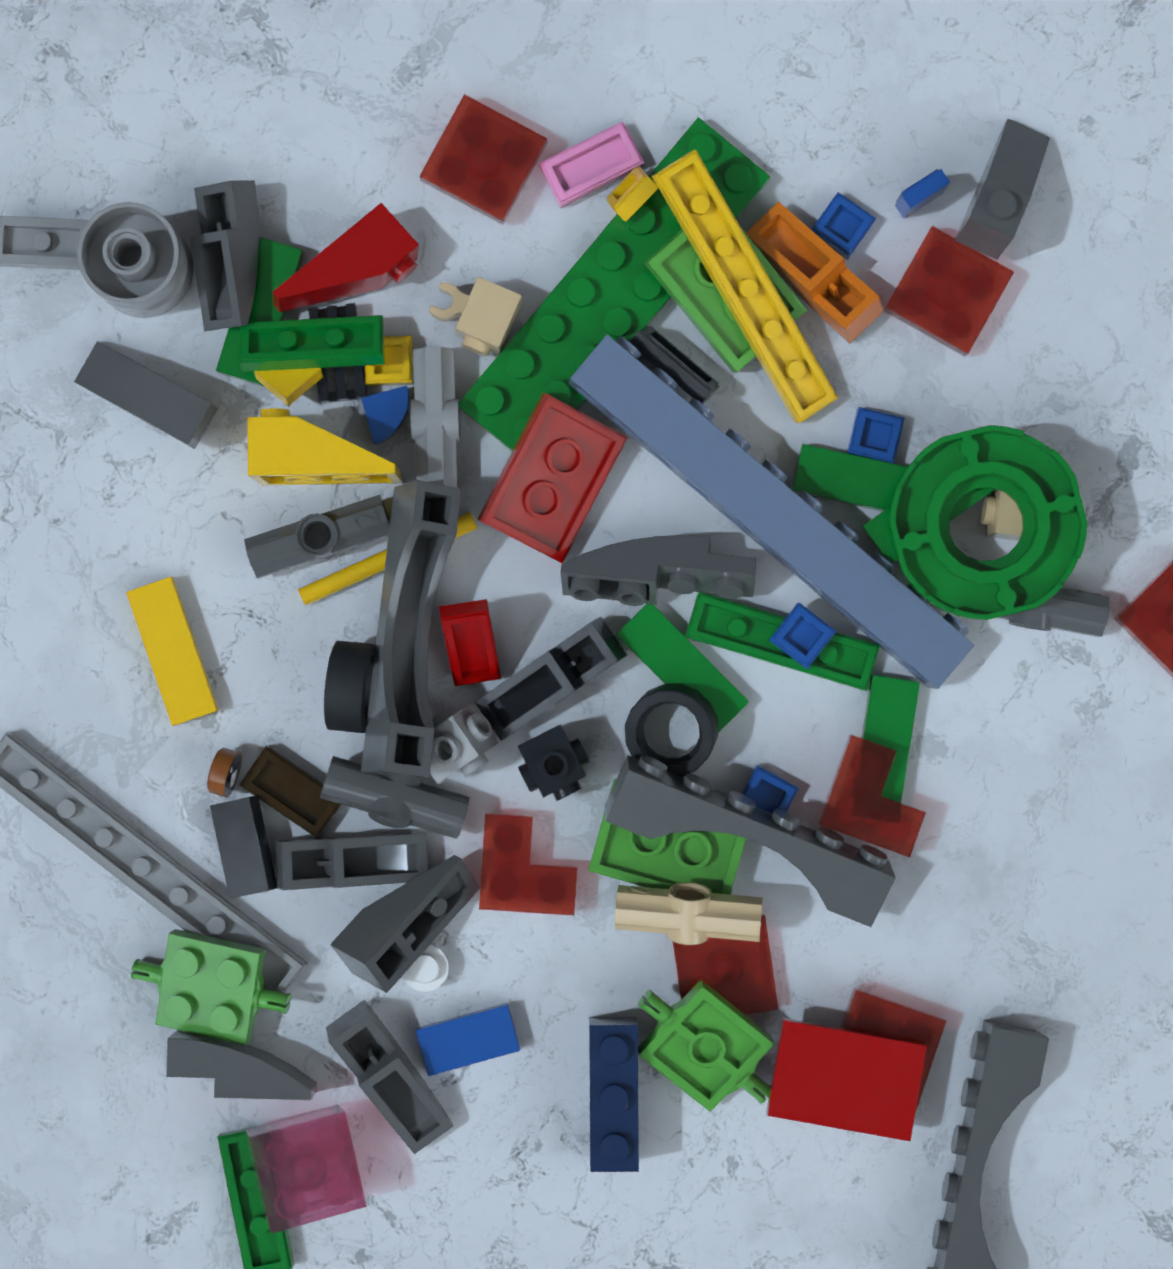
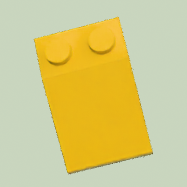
(299, 453)

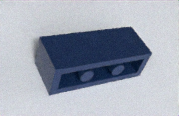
(613, 1094)

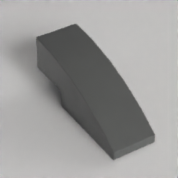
(226, 252)
(146, 394)
(350, 861)
(237, 1069)
(388, 1076)

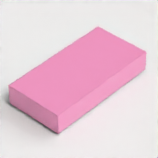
(591, 164)

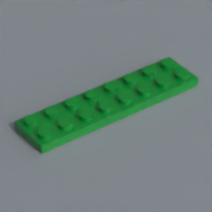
(600, 296)

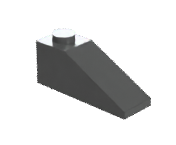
(1003, 190)
(402, 924)

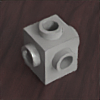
(459, 742)

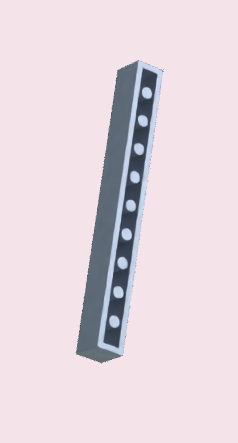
(770, 512)

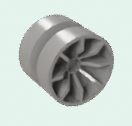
(135, 260)

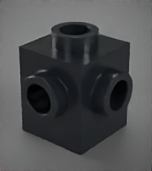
(553, 743)

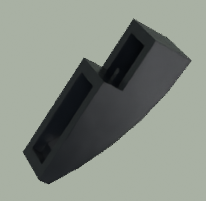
(551, 678)

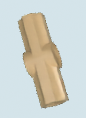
(688, 913)

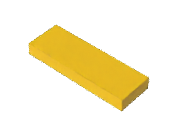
(172, 651)

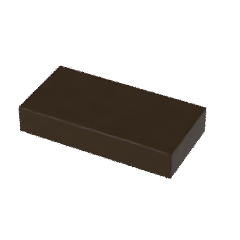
(290, 791)

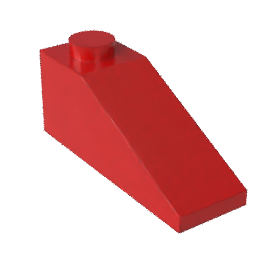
(355, 263)

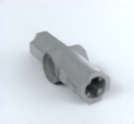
(435, 415)

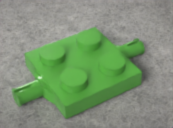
(210, 986)
(705, 1046)

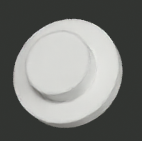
(428, 970)

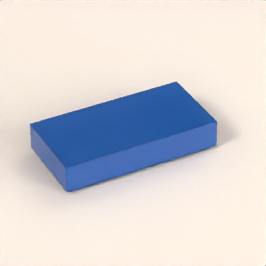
(468, 1039)

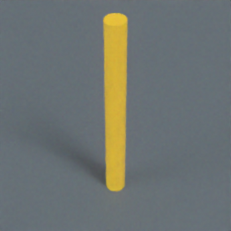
(363, 569)

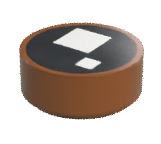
(224, 772)

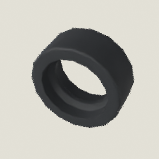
(348, 686)
(683, 696)

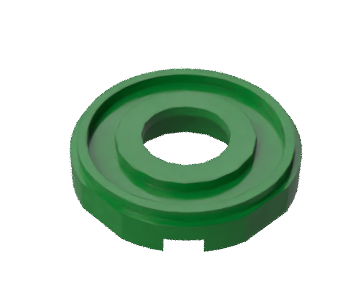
(1028, 474)

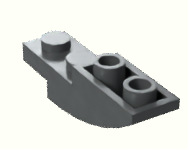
(639, 567)

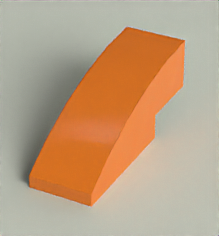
(815, 272)

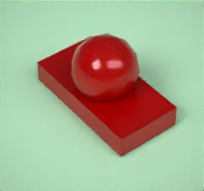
(470, 642)

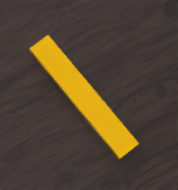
(745, 286)

